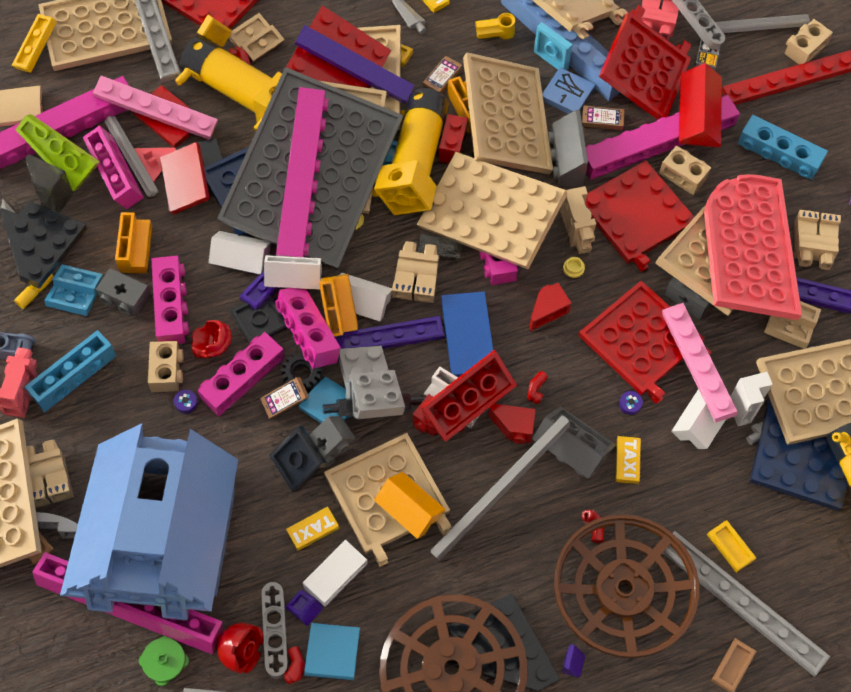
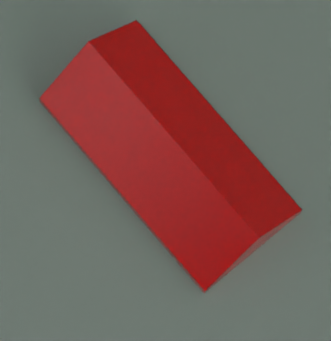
(700, 107)
(468, 396)

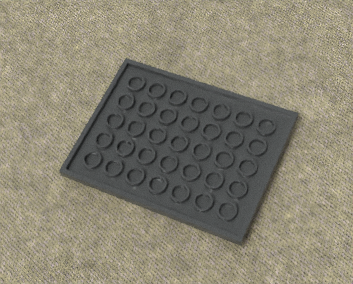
(351, 157)

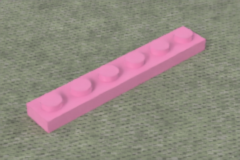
(155, 107)
(699, 363)

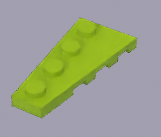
(57, 150)

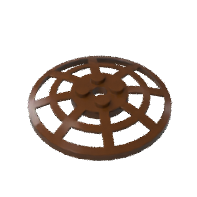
(634, 574)
(453, 649)

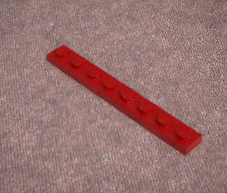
(788, 78)

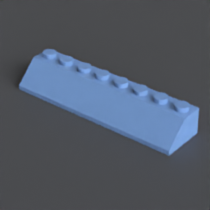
(586, 55)

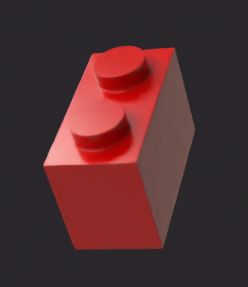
(453, 137)

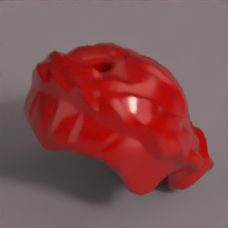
(211, 339)

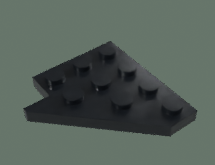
(39, 240)
(540, 670)

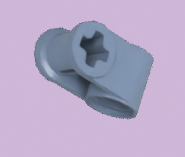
(14, 341)

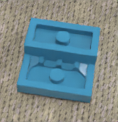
(73, 290)
(323, 393)
(332, 651)

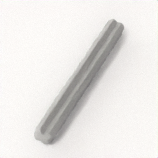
(763, 23)
(131, 156)

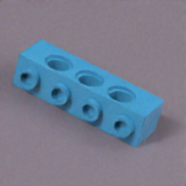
(782, 147)
(70, 371)

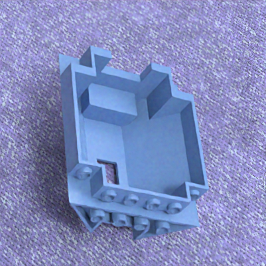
(147, 548)

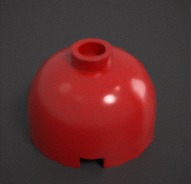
(239, 647)

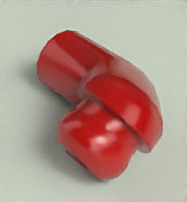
(240, 53)
(534, 385)
(588, 516)
(297, 666)

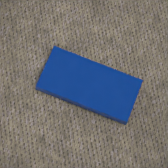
(466, 330)

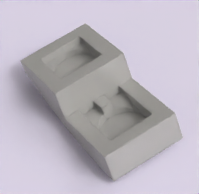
(65, 527)

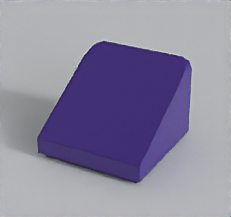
(304, 607)
(573, 661)

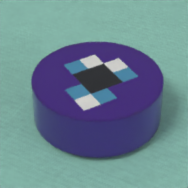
(185, 401)
(630, 403)

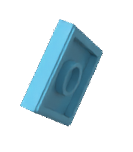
(552, 47)

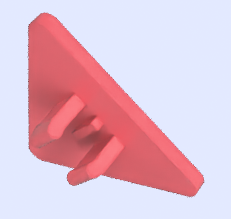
(151, 159)

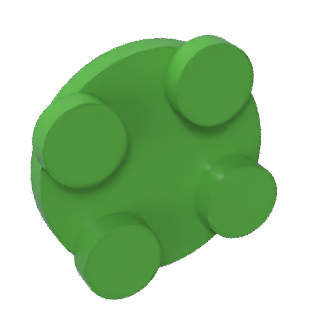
(163, 660)

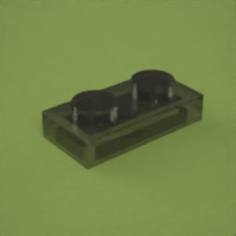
(446, 248)

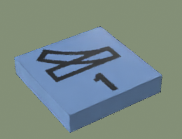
(567, 91)

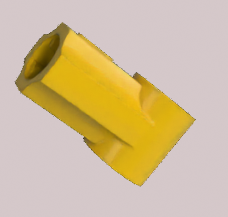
(502, 26)

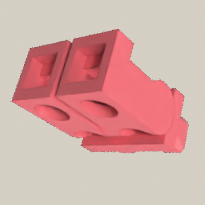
(660, 20)
(19, 372)

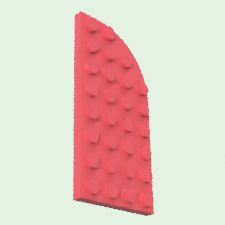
(751, 247)

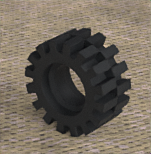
(296, 362)

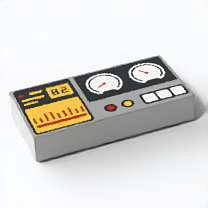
(707, 55)

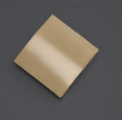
(256, 37)
(18, 103)
(794, 331)

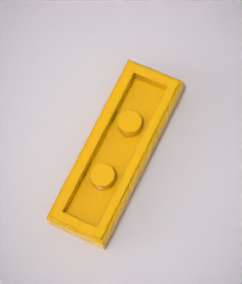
(34, 43)

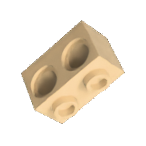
(808, 42)
(683, 172)
(159, 367)

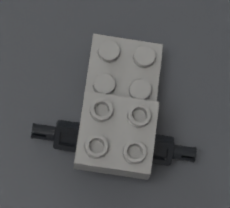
(370, 386)

